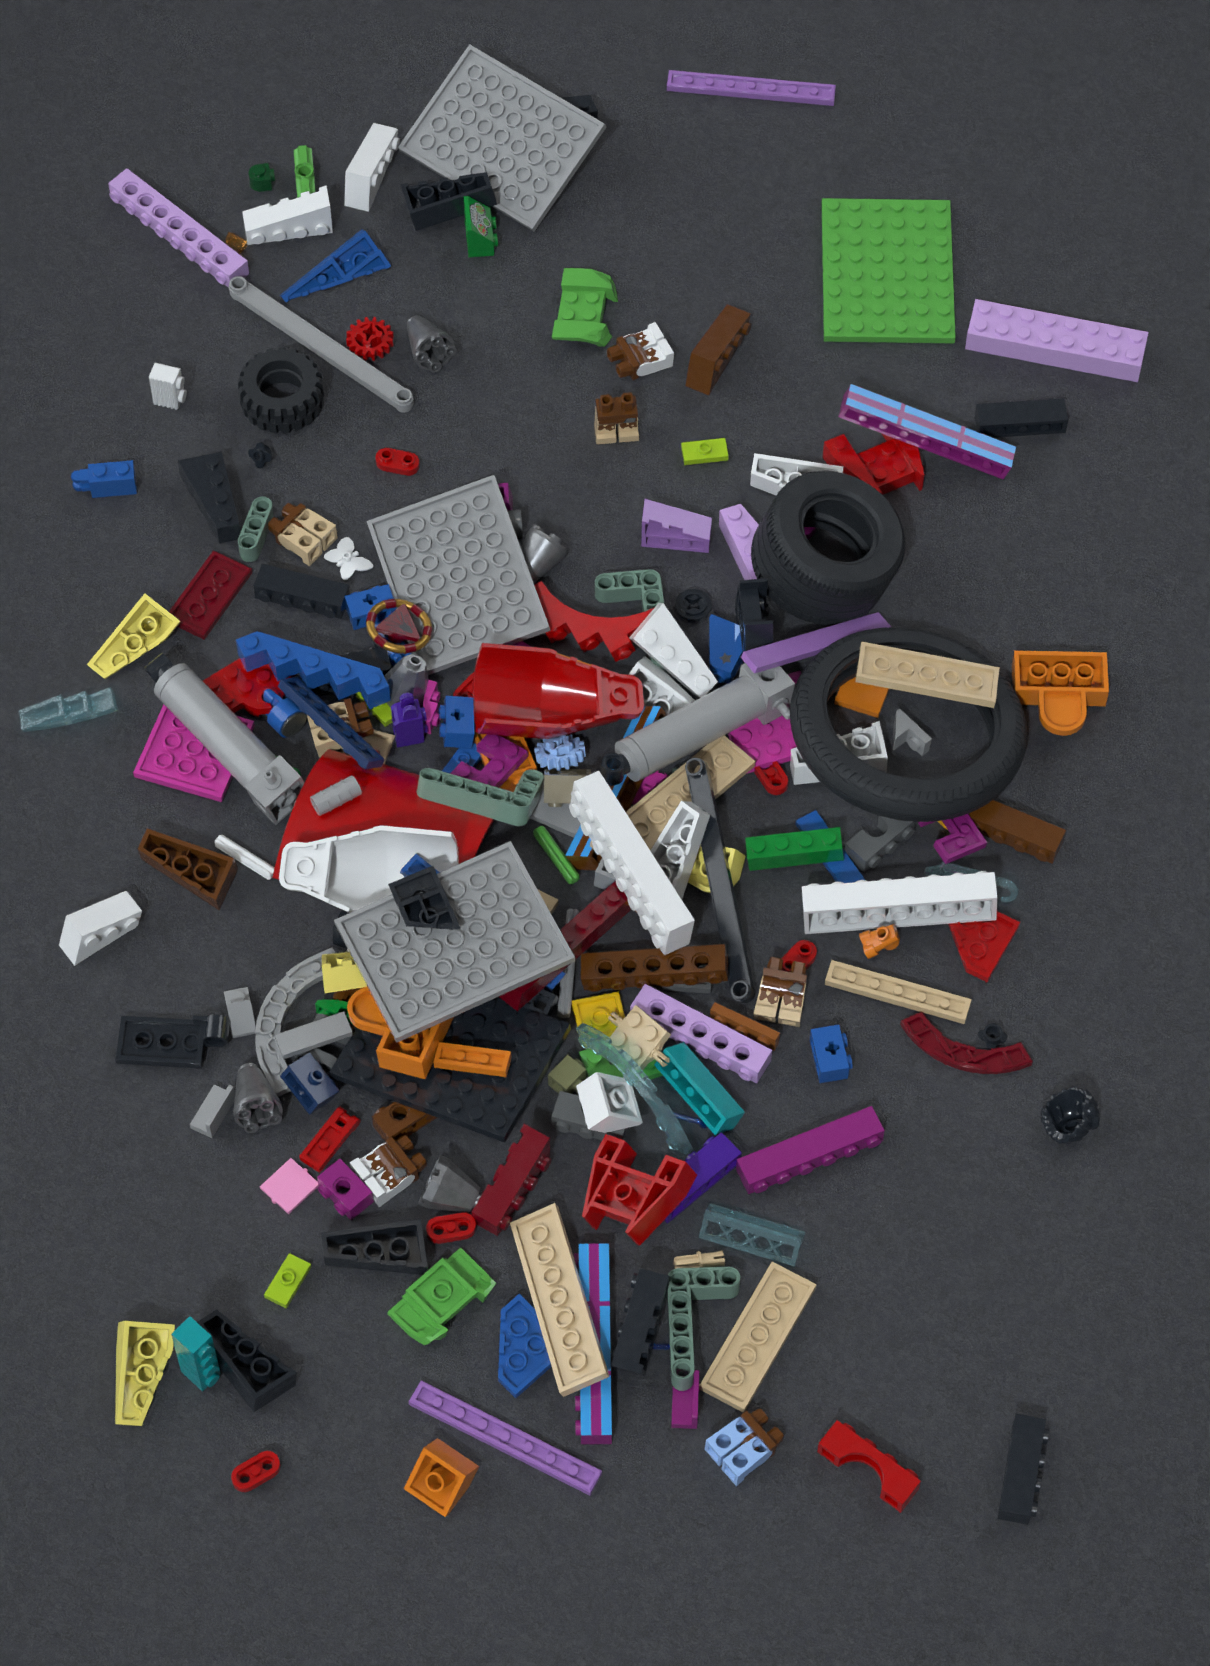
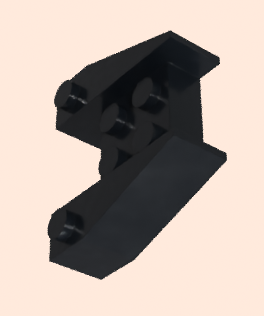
(752, 613)

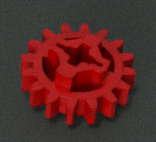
(370, 338)

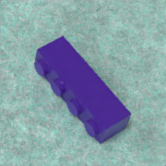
(710, 1165)

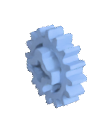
(560, 752)

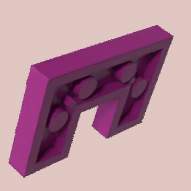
(504, 761)
(962, 841)

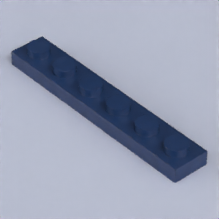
(331, 723)

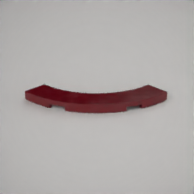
(964, 1056)

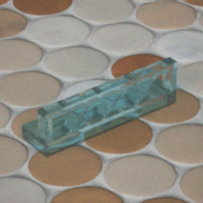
(755, 1226)

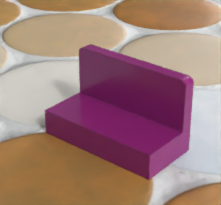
(686, 1406)

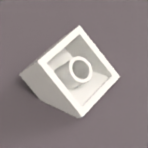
(608, 1103)

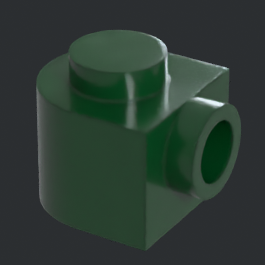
(261, 177)

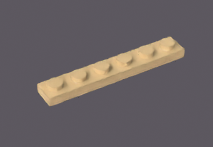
(898, 992)

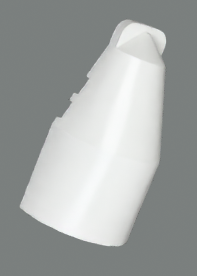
(360, 865)

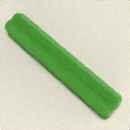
(556, 855)

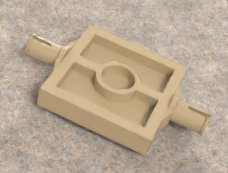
(639, 1037)

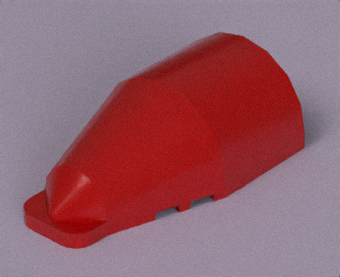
(546, 694)

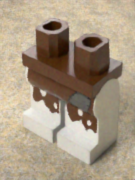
(641, 353)
(388, 1168)

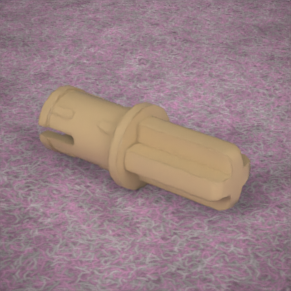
(698, 1260)

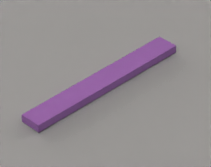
(751, 87)
(807, 644)
(505, 1438)

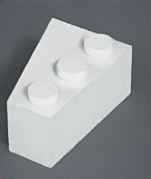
(98, 926)

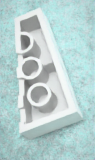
(369, 166)
(289, 218)
(774, 472)

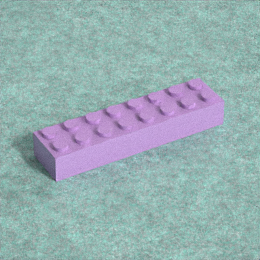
(1056, 340)

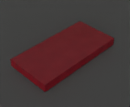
(209, 594)

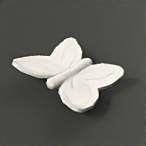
(346, 559)

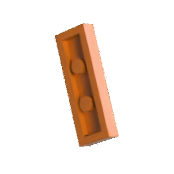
(472, 1059)

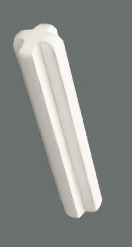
(244, 856)

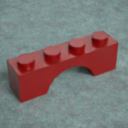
(844, 1446)

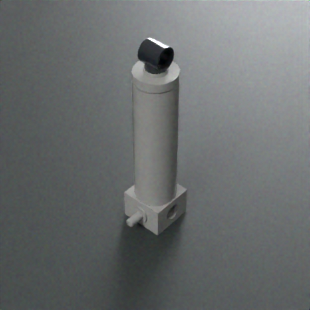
(749, 697)
(266, 777)

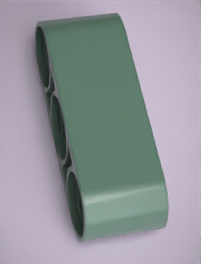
(255, 520)

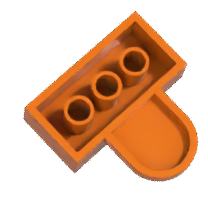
(1061, 686)
(410, 1056)

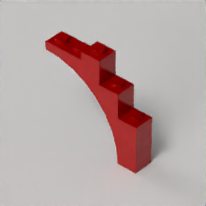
(589, 629)

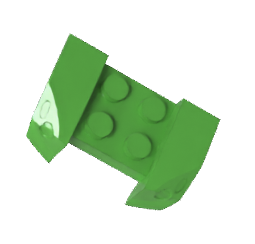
(583, 306)
(440, 1296)

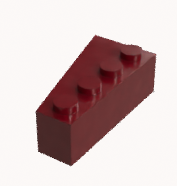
(513, 1181)

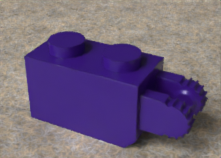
(408, 721)

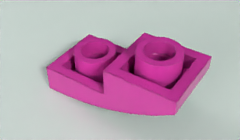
(430, 704)

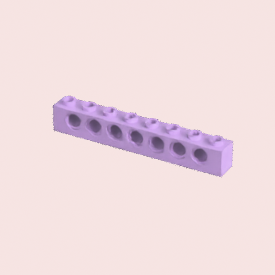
(177, 227)

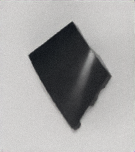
(423, 901)

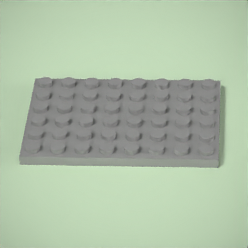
(503, 126)
(463, 569)
(440, 973)

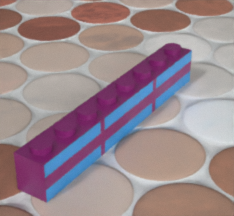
(927, 431)
(595, 1399)

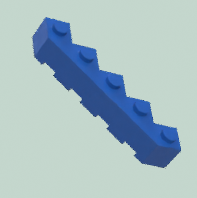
(314, 667)

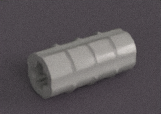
(335, 795)

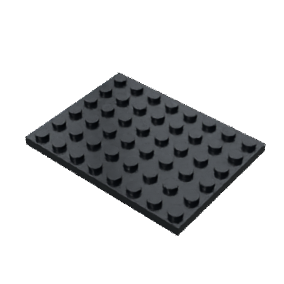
(465, 1098)

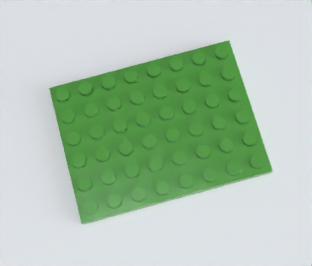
(887, 271)

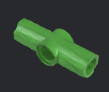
(304, 170)

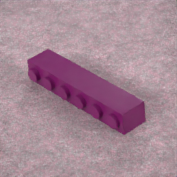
(810, 1150)

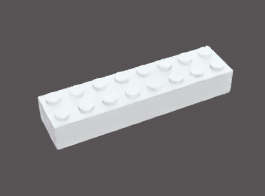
(631, 863)
(899, 902)

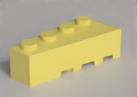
(340, 973)

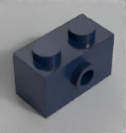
(309, 1083)

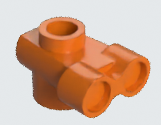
(879, 939)

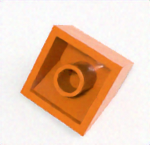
(440, 1476)

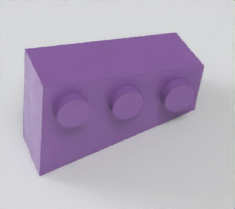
(674, 528)

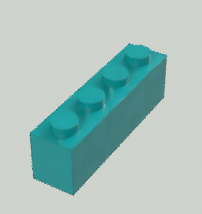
(700, 1089)
(196, 1354)

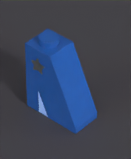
(724, 649)

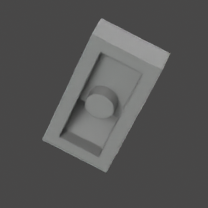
(908, 731)
(240, 1012)

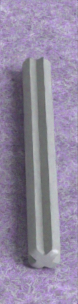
(566, 983)

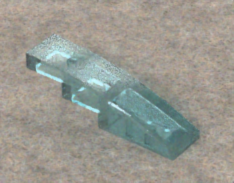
(67, 711)

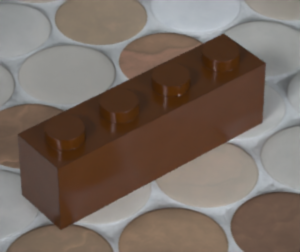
(1019, 830)

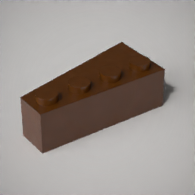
(717, 348)
(191, 866)

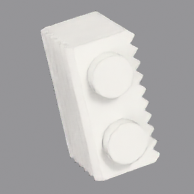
(167, 386)

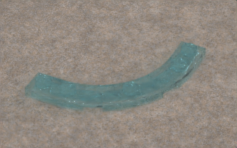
(666, 1120)

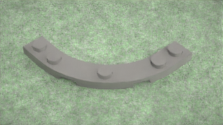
(273, 1014)

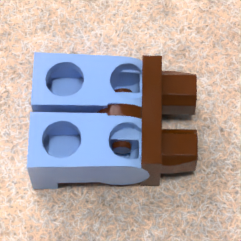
(743, 1445)

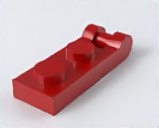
(329, 1139)

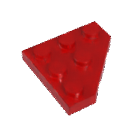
(983, 943)

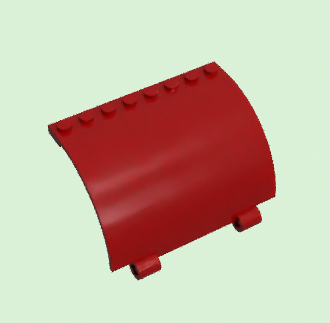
(386, 800)

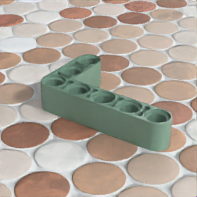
(638, 589)
(482, 798)
(682, 1317)

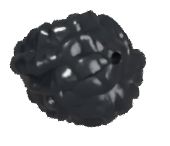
(1070, 1115)

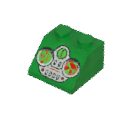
(479, 229)

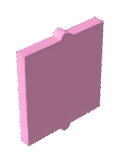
(289, 1186)

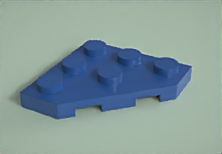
(521, 1347)

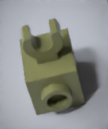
(567, 1075)

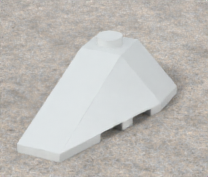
(659, 687)

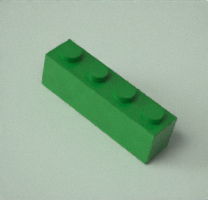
(794, 849)

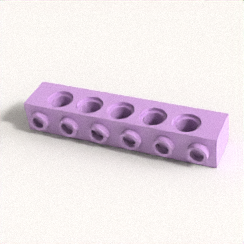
(715, 1033)

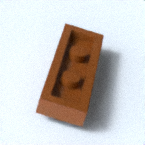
(745, 1026)

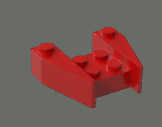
(882, 466)
(632, 1195)

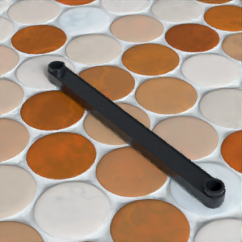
(721, 883)

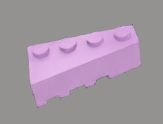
(738, 531)

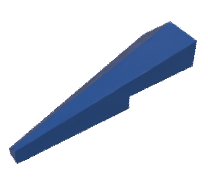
(351, 260)

